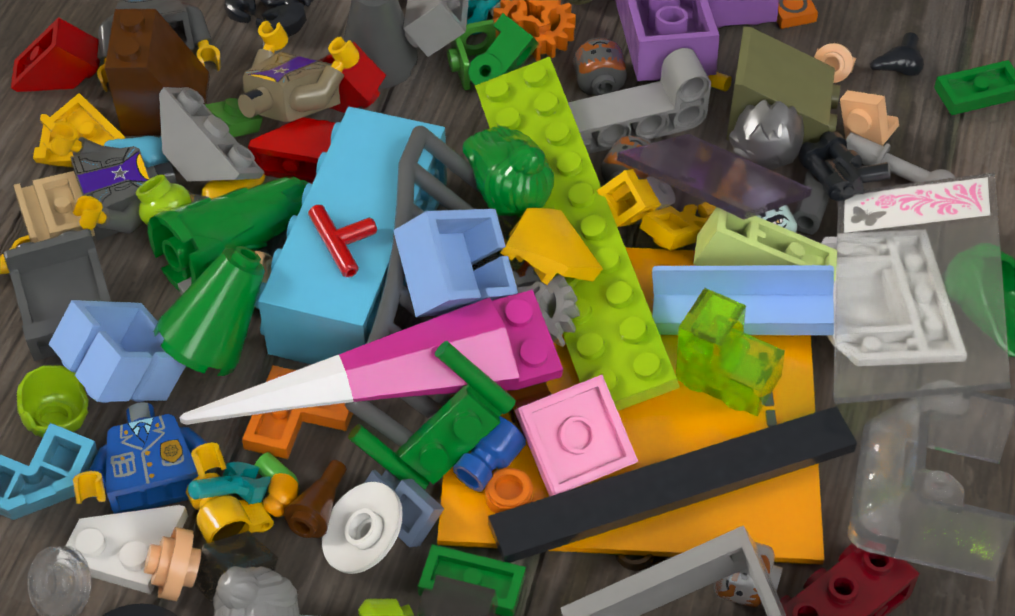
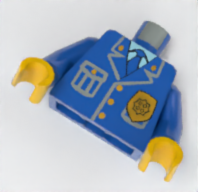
(147, 462)

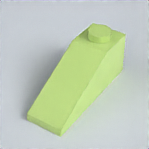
(754, 241)

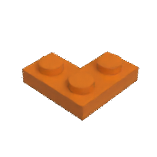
(278, 430)

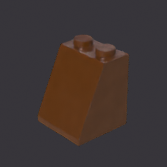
(141, 61)

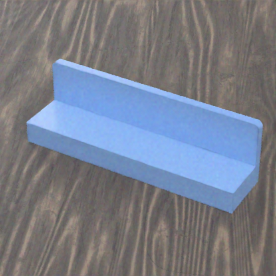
(775, 296)

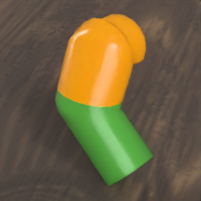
(282, 485)

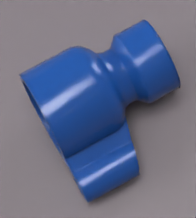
(491, 453)

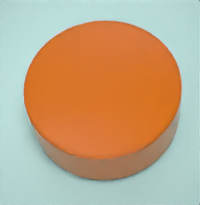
(508, 490)

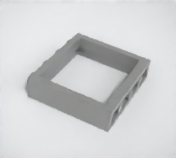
(683, 576)

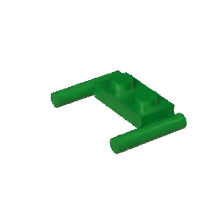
(449, 432)

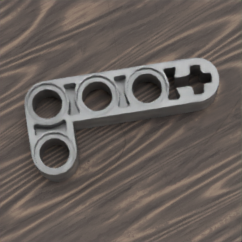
(648, 110)

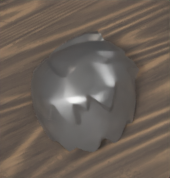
(768, 134)

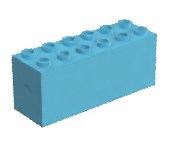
(307, 303)

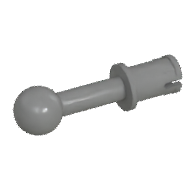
(875, 154)

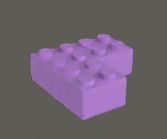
(662, 26)

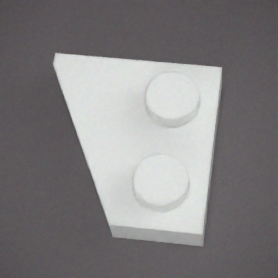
(120, 543)

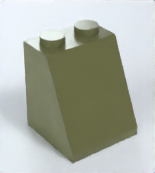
(784, 74)

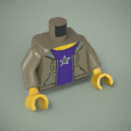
(289, 84)

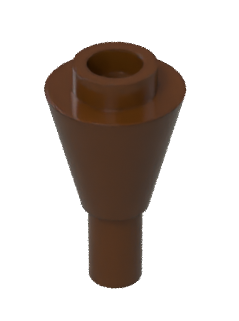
(311, 511)

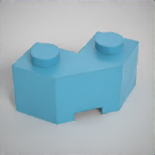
(48, 476)

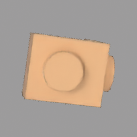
(867, 116)

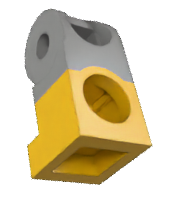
(633, 197)

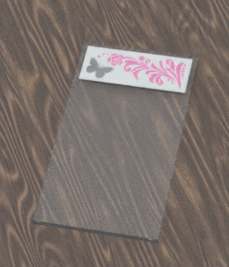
(920, 292)

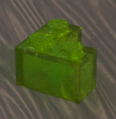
(722, 359)

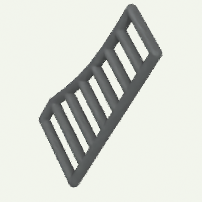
(394, 291)

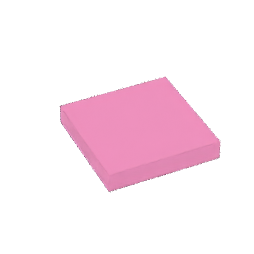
(576, 436)

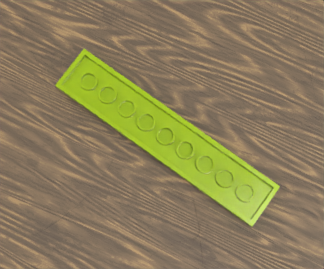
(615, 325)

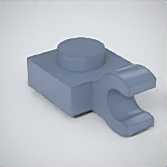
(418, 507)

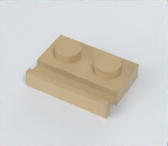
(49, 206)

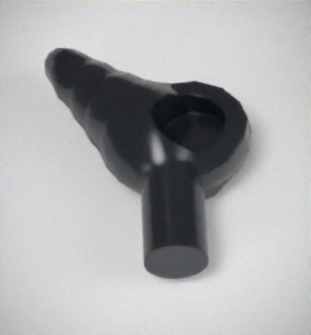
(901, 59)

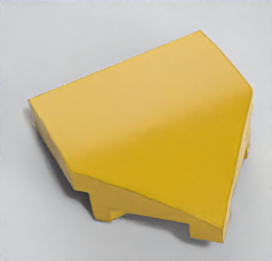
(87, 121)
(551, 246)

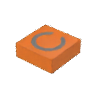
(796, 13)

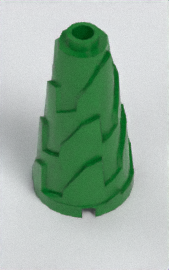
(204, 228)

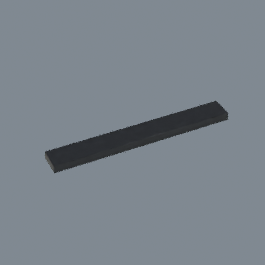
(670, 484)

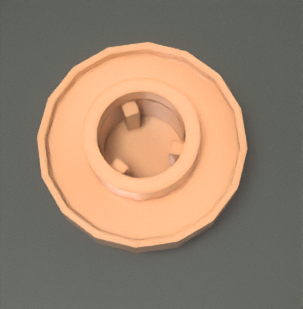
(173, 563)

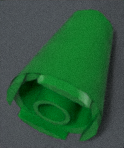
(214, 313)

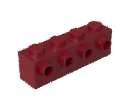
(855, 586)

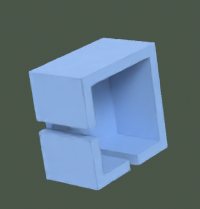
(439, 258)
(115, 351)

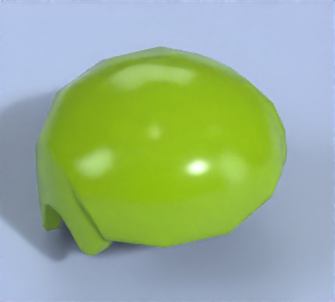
(53, 397)

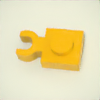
(673, 228)

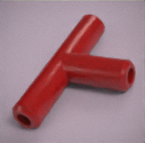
(337, 239)

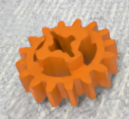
(543, 19)

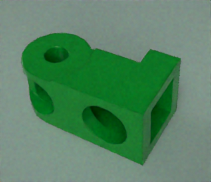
(505, 54)

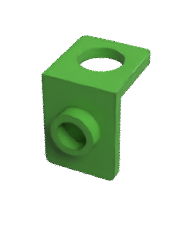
(460, 49)

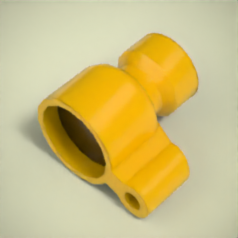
(228, 516)

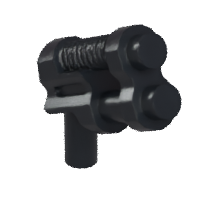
(845, 173)

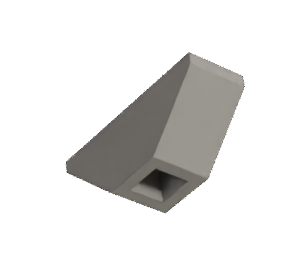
(201, 142)

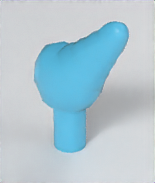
(149, 147)

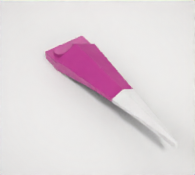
(499, 336)

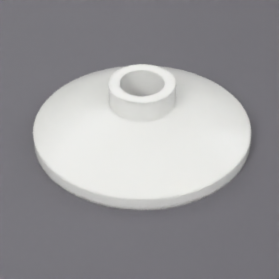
(362, 527)

